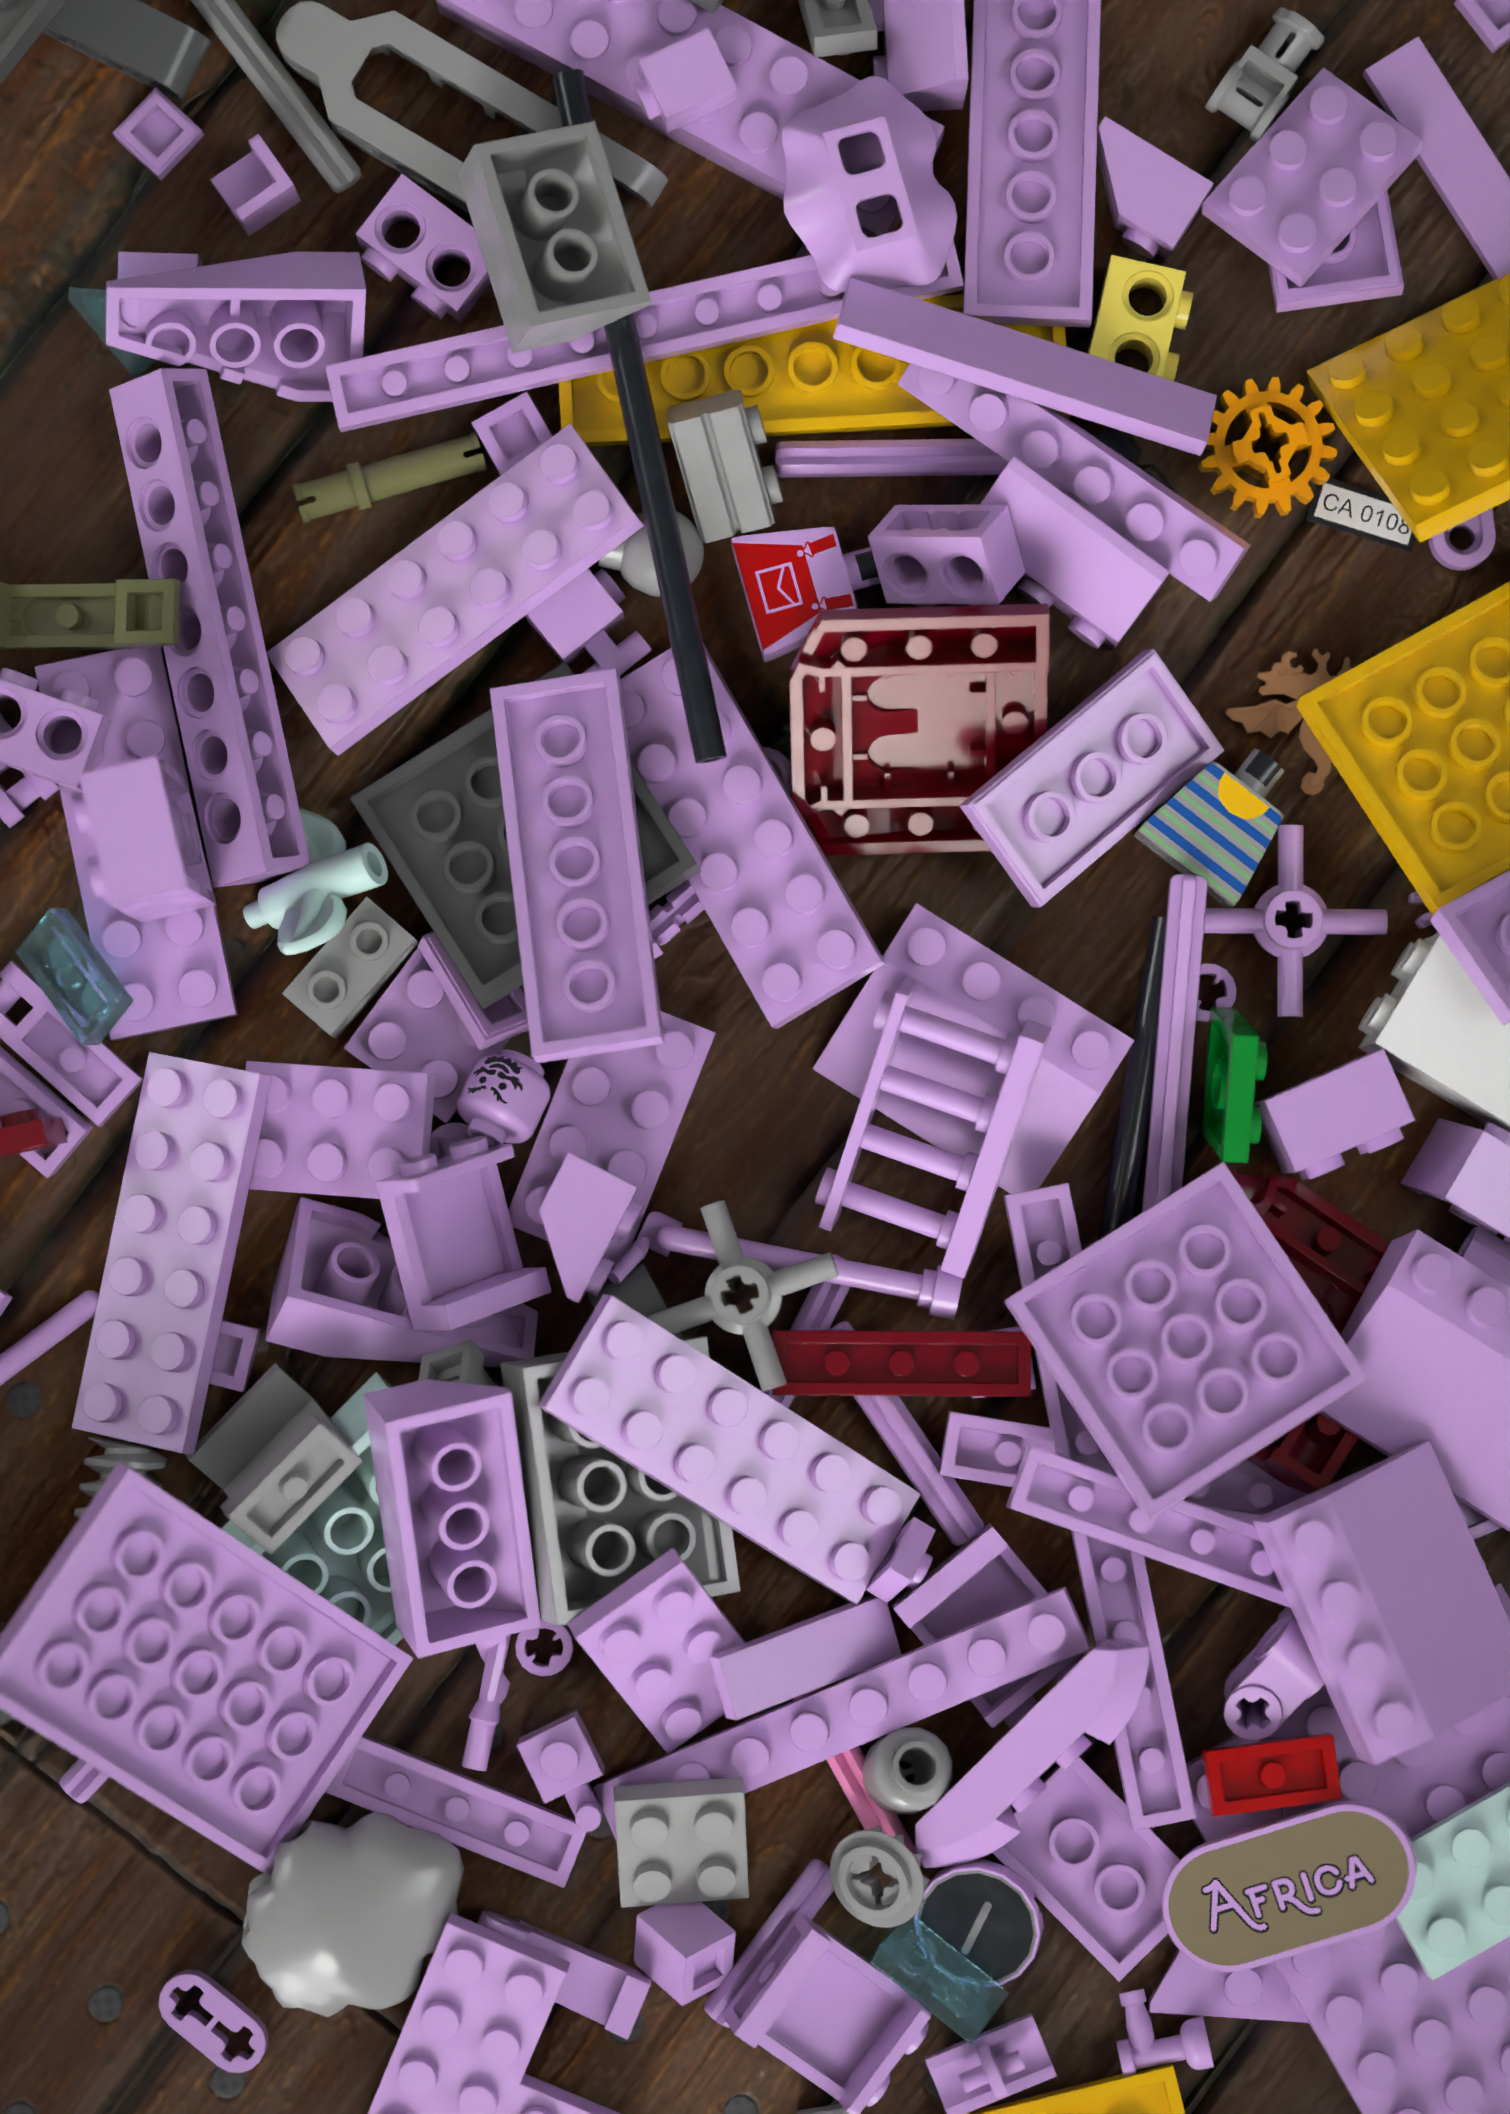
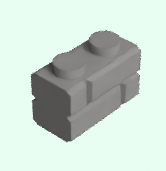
(722, 466)

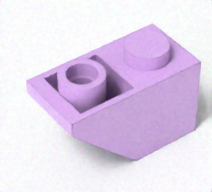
(581, 1220)

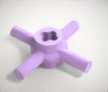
(1305, 904)

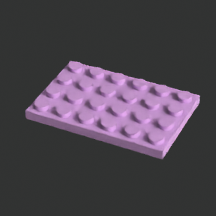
(193, 1669)

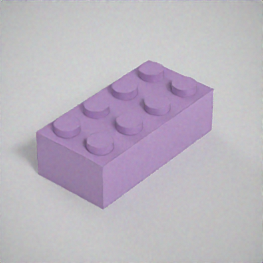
(144, 840)

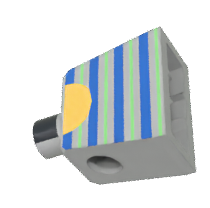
(1218, 825)

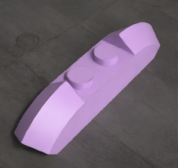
(1090, 1699)

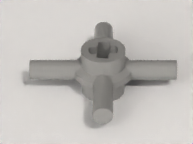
(754, 1273)

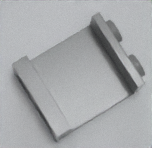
(274, 1458)

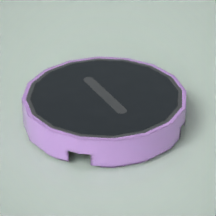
(985, 1916)

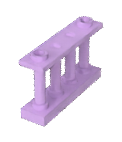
(994, 1115)

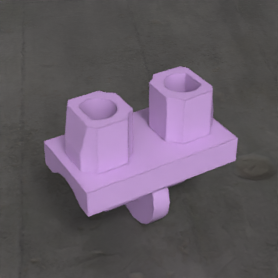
(990, 2067)

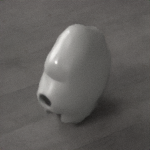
(351, 1913)

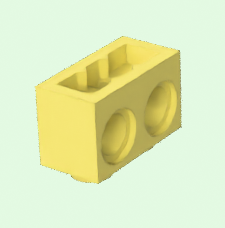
(1122, 328)

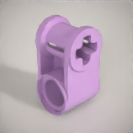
(1275, 1670)

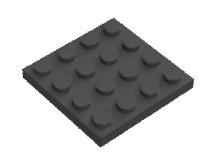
(449, 846)

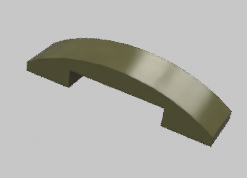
(90, 615)

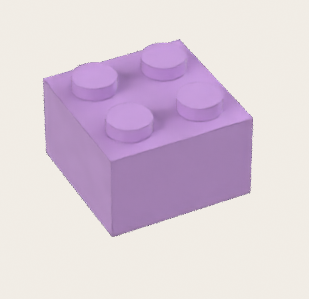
(1333, 1113)

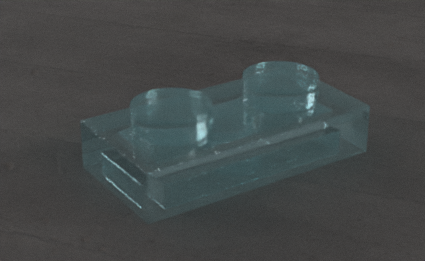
(74, 976)

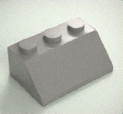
(552, 235)

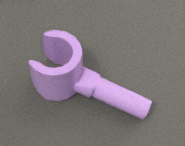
(645, 1241)

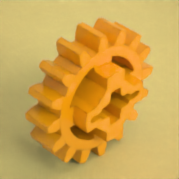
(1292, 438)

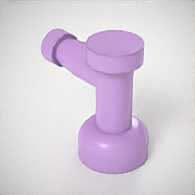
(1144, 2051)

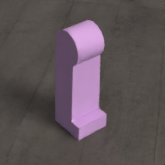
(593, 1984)

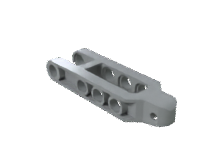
(333, 49)

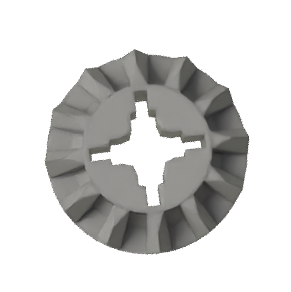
(862, 1892)

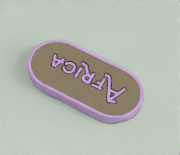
(1289, 1886)

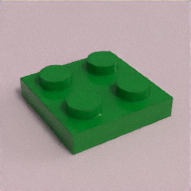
(1231, 1067)

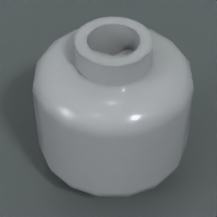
(925, 1762)

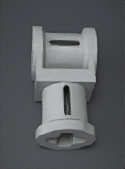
(1260, 82)

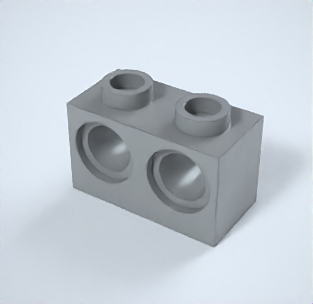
(351, 968)

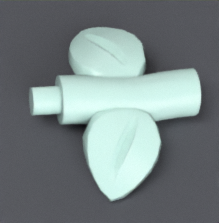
(309, 900)

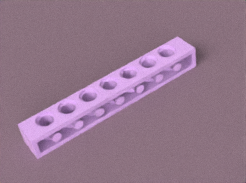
(221, 658)

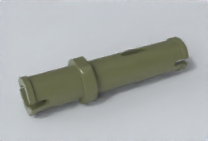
(388, 477)

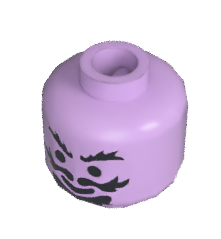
(504, 1097)

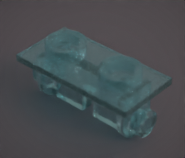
(939, 1978)

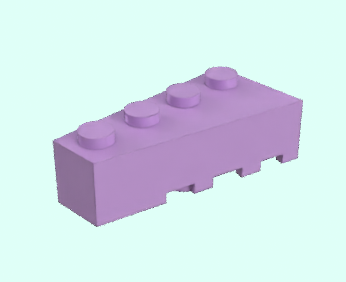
(1467, 1170)

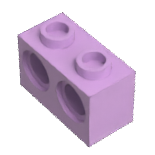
(440, 238)
(946, 554)
(29, 743)

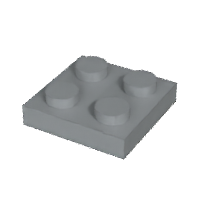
(681, 1842)

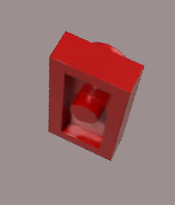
(1271, 1774)

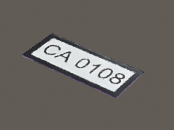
(1360, 514)

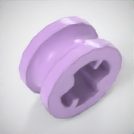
(1220, 975)
(557, 1661)

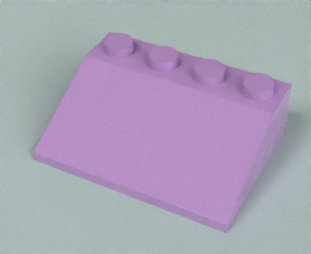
(989, 994)
(1436, 1367)
(1392, 1602)

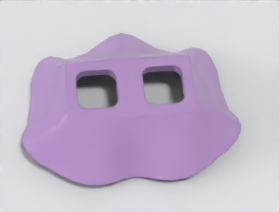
(824, 197)

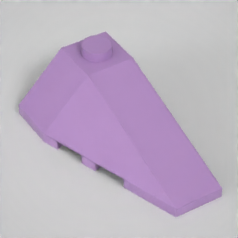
(248, 319)
(346, 1299)

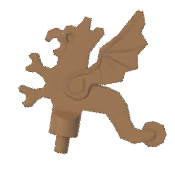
(1277, 716)

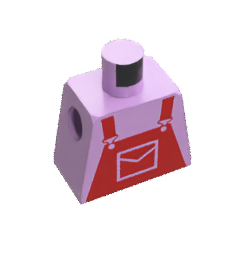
(793, 578)

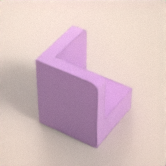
(256, 187)
(684, 1949)

